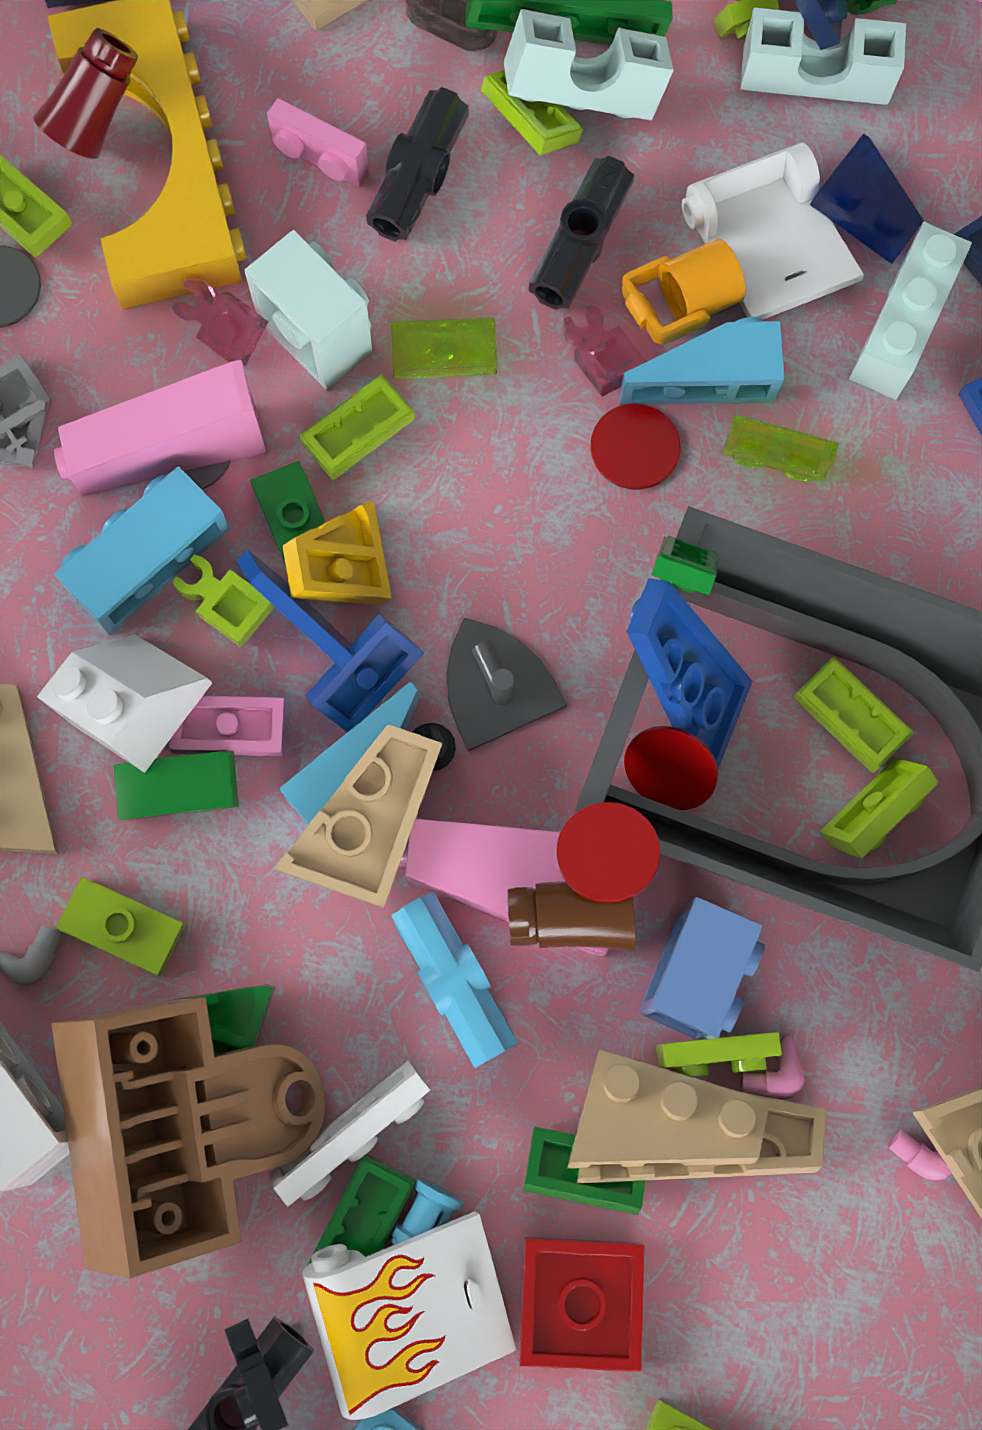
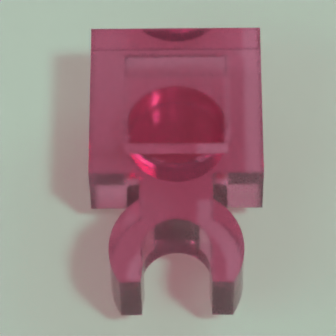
(226, 321)
(600, 353)

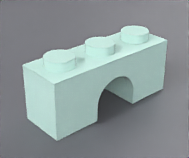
(788, 62)
(621, 81)
(910, 311)

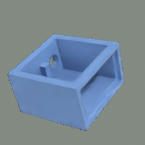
(702, 971)

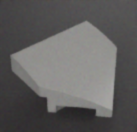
(22, 413)

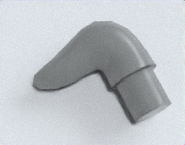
(36, 960)

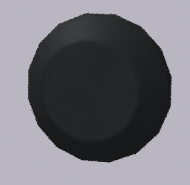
(443, 735)

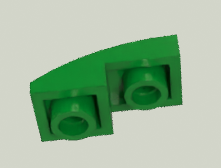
(176, 786)

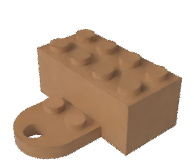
(169, 1127)

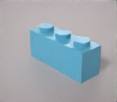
(142, 549)

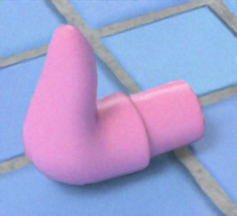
(779, 1084)
(919, 1157)

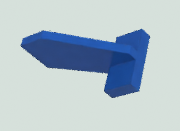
(361, 669)

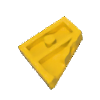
(340, 560)

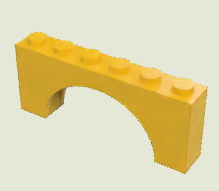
(187, 225)

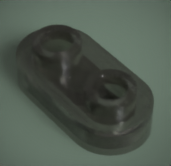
(448, 23)

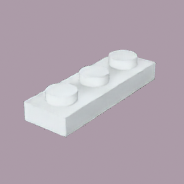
(351, 1134)

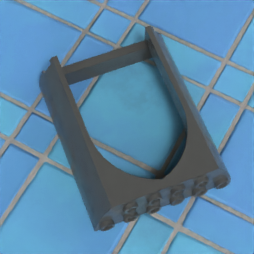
(881, 624)

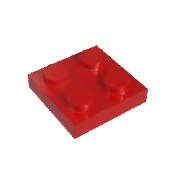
(582, 1304)

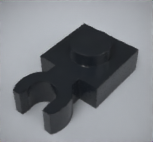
(258, 1396)

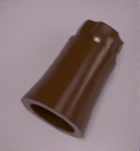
(564, 918)

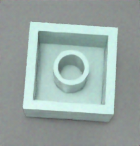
(311, 308)

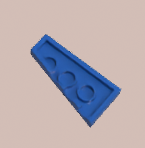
(687, 666)

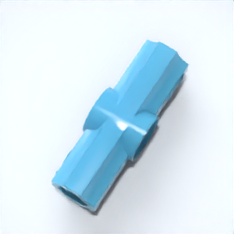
(454, 979)

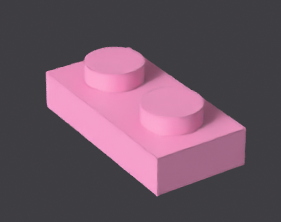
(318, 142)
(233, 724)

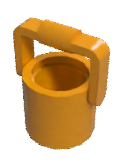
(692, 288)

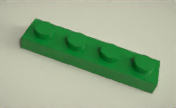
(590, 19)

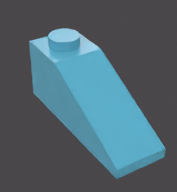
(721, 366)
(323, 776)

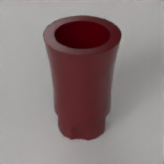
(88, 95)

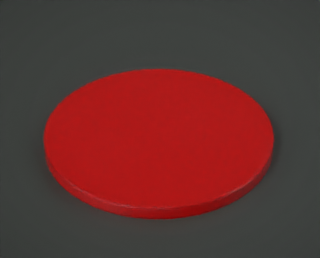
(635, 446)
(671, 767)
(608, 852)

